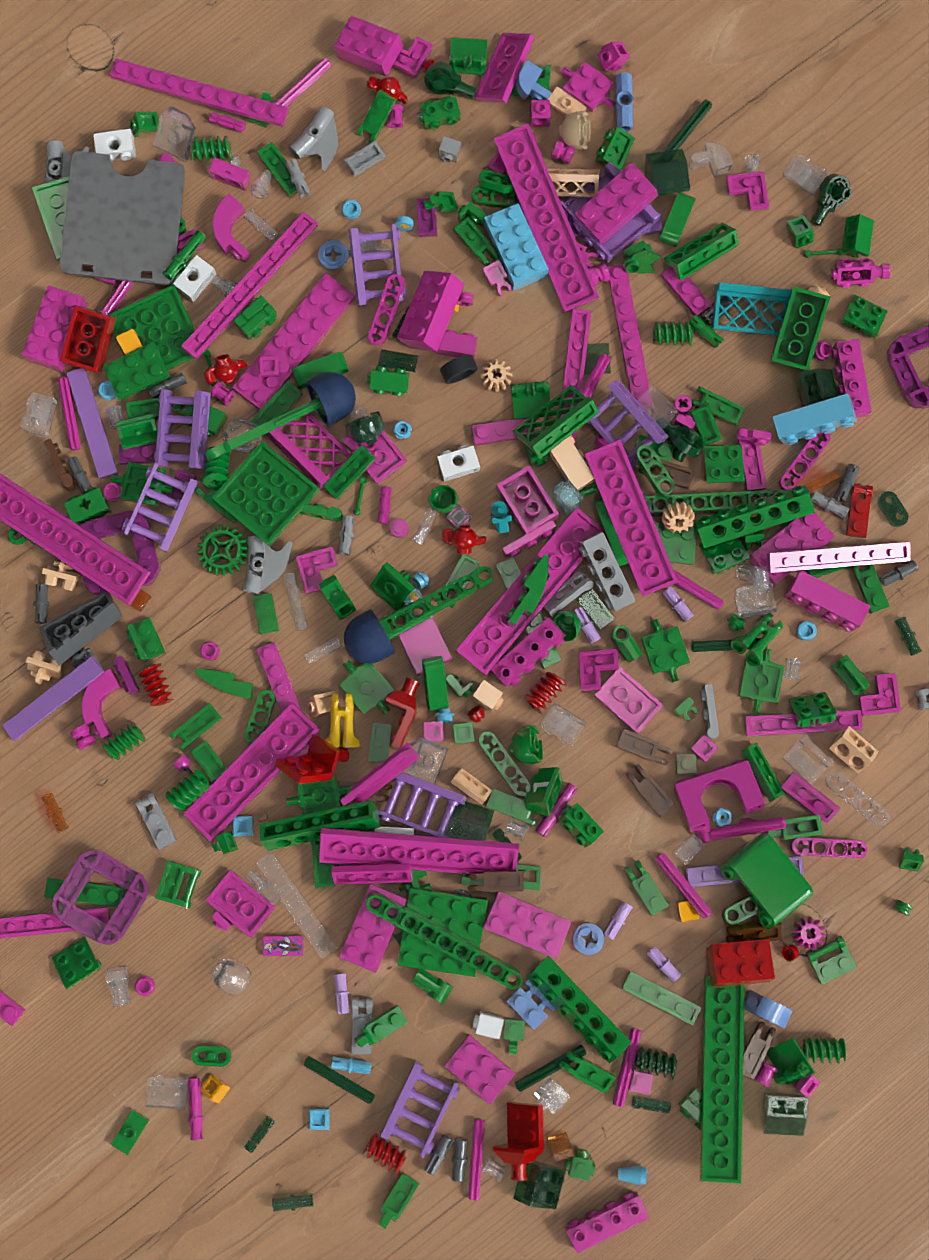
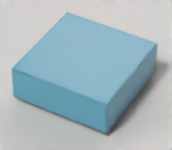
(243, 826)
(319, 1119)

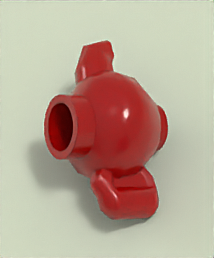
(389, 85)
(224, 369)
(463, 538)

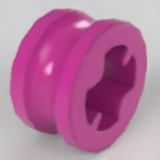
(465, 299)

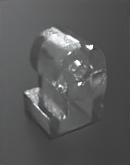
(688, 849)

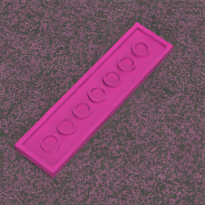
(296, 339)
(631, 517)
(251, 772)

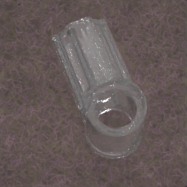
(754, 575)
(118, 981)

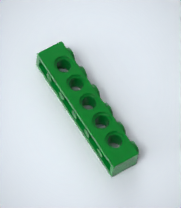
(765, 518)
(308, 827)
(588, 1010)

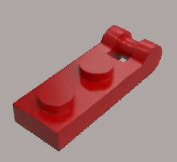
(859, 511)

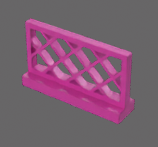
(301, 460)
(382, 774)

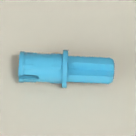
(351, 1065)

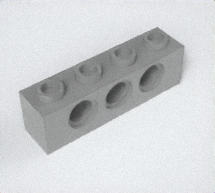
(624, 595)

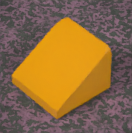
(129, 341)
(686, 911)
(214, 1088)

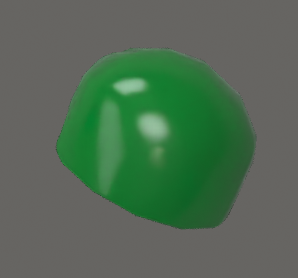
(443, 499)
(569, 624)

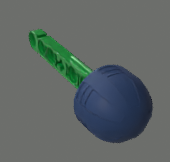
(330, 395)
(370, 638)

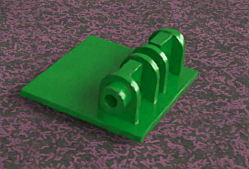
(468, 55)
(865, 316)
(529, 398)
(724, 464)
(725, 555)
(811, 708)
(76, 962)
(790, 1062)

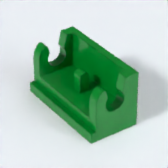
(857, 236)
(137, 431)

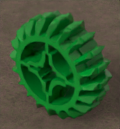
(233, 563)

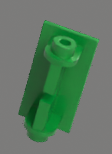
(851, 675)

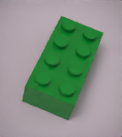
(800, 328)

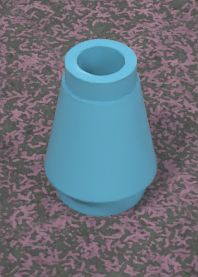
(634, 1174)

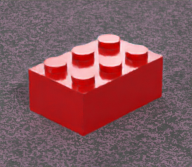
(88, 339)
(740, 963)

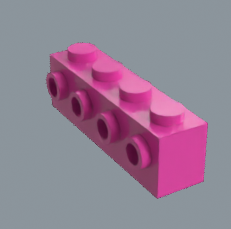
(851, 375)
(528, 652)
(606, 1222)

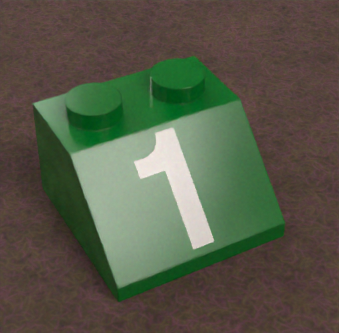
(544, 791)

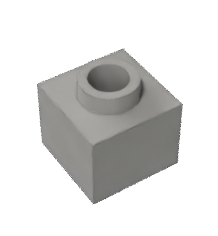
(449, 149)

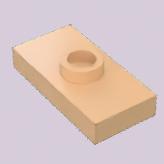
(564, 102)
(471, 786)

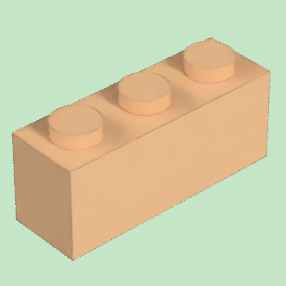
(572, 463)

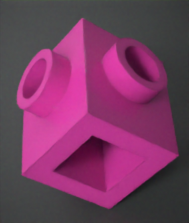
(613, 56)

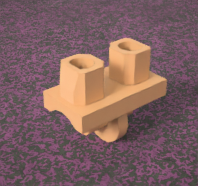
(53, 573)
(41, 669)

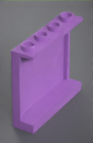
(623, 237)

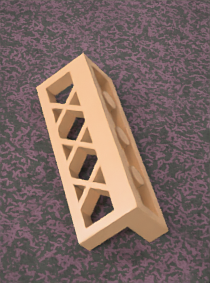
(575, 176)

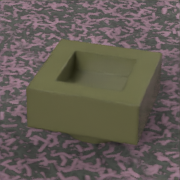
(686, 764)

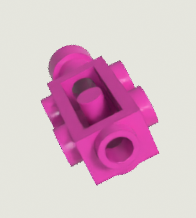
(858, 272)

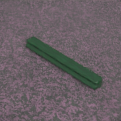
(689, 126)
(716, 645)
(547, 1069)
(339, 1080)

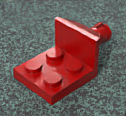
(405, 701)
(316, 765)
(524, 1137)

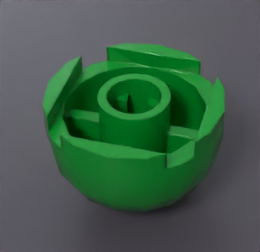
(526, 745)

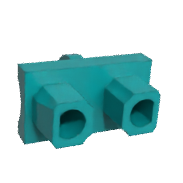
(500, 516)

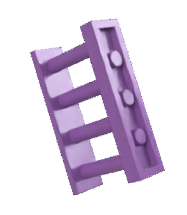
(359, 257)
(633, 407)
(199, 423)
(171, 523)
(435, 793)
(401, 1111)

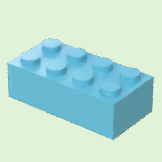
(516, 246)
(815, 419)

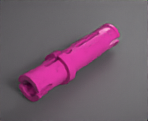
(561, 802)
(195, 1113)

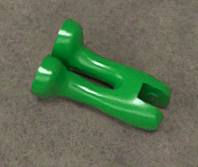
(755, 654)

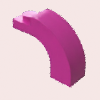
(225, 216)
(94, 698)

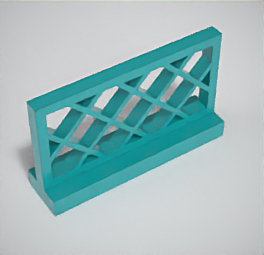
(749, 292)

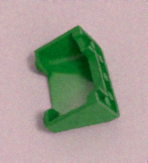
(768, 878)

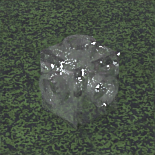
(551, 1096)

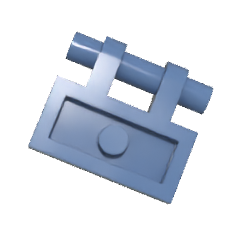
(527, 1008)

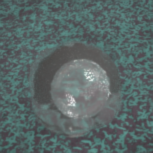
(237, 427)
(230, 975)

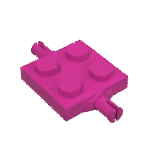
(588, 86)

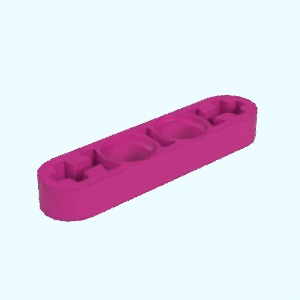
(390, 311)
(804, 460)
(828, 847)

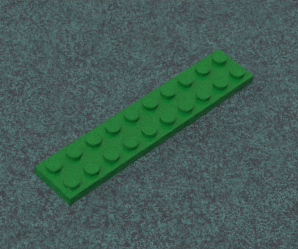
(722, 1083)

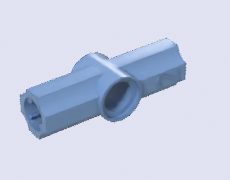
(624, 112)

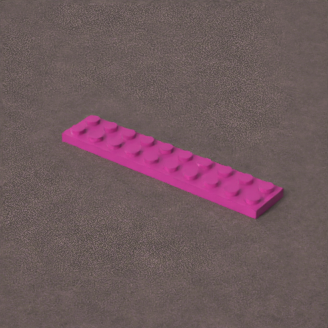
(546, 218)
(70, 542)
(492, 634)
(418, 851)

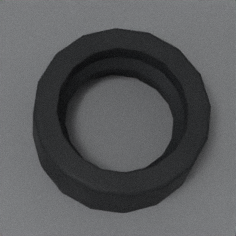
(458, 369)

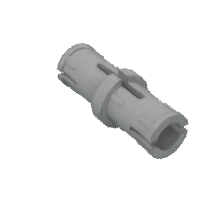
(297, 178)
(829, 504)
(346, 535)

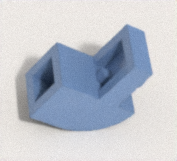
(527, 84)
(767, 1009)

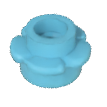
(402, 425)
(420, 580)
(444, 716)
(722, 812)

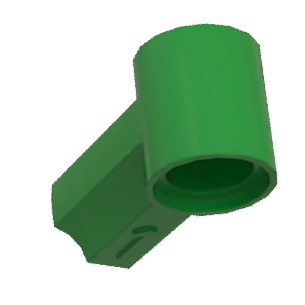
(627, 645)
(436, 987)

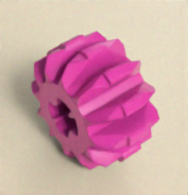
(801, 934)

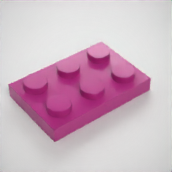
(387, 455)
(628, 700)
(240, 903)
(480, 1069)

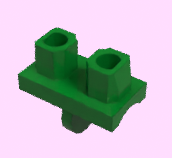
(416, 875)

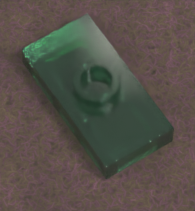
(398, 360)
(595, 609)

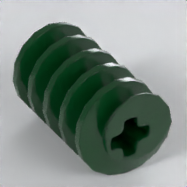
(654, 1061)

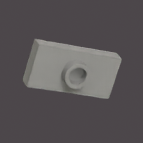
(365, 158)

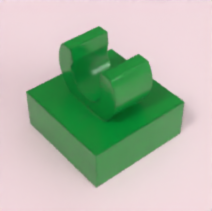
(754, 537)
(684, 707)
(225, 843)
(911, 861)

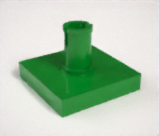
(392, 586)

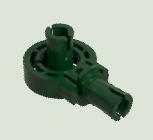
(446, 80)
(831, 196)
(685, 439)

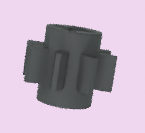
(81, 656)

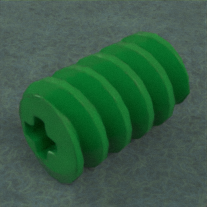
(210, 148)
(672, 333)
(216, 470)
(124, 741)
(188, 790)
(824, 1049)

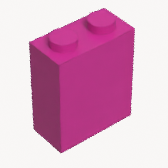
(424, 642)

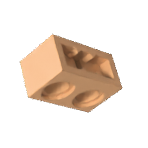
(488, 696)
(853, 750)

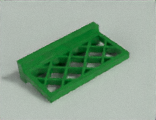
(560, 427)

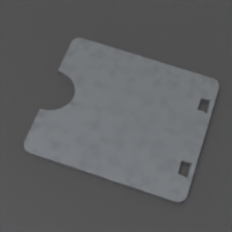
(121, 220)

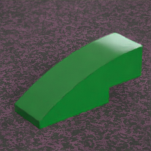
(227, 683)

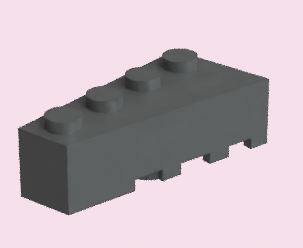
(79, 626)

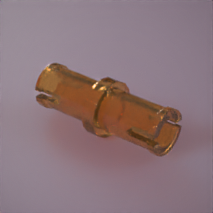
(54, 812)

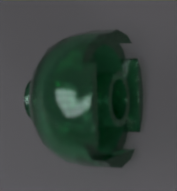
(366, 428)

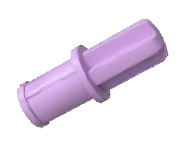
(677, 603)
(587, 626)
(617, 920)
(664, 964)
(341, 993)

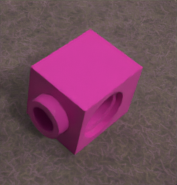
(540, 113)

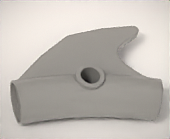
(318, 138)
(58, 161)
(272, 565)

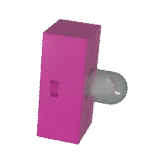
(230, 172)

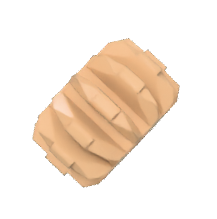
(492, 369)
(678, 517)

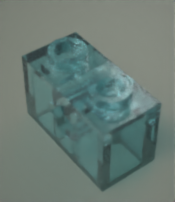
(567, 497)

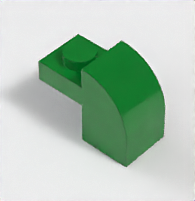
(337, 597)

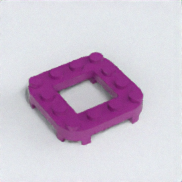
(903, 369)
(144, 546)
(75, 882)

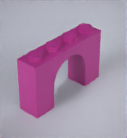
(738, 777)

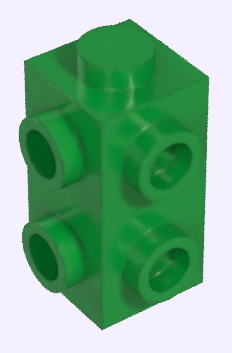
(439, 113)
(383, 380)
(580, 825)
(580, 1165)

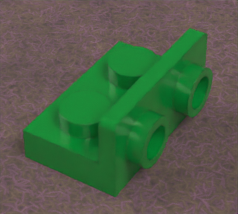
(615, 147)
(145, 639)

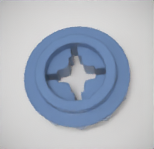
(327, 249)
(597, 935)

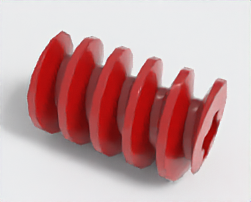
(155, 685)
(544, 691)
(385, 1153)

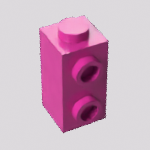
(457, 344)

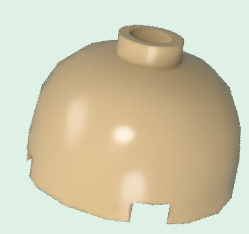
(575, 130)

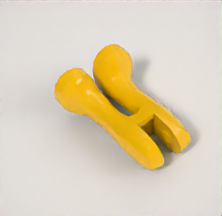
(347, 712)

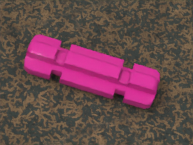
(227, 122)
(384, 505)

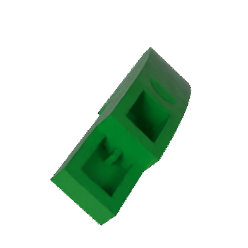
(534, 586)

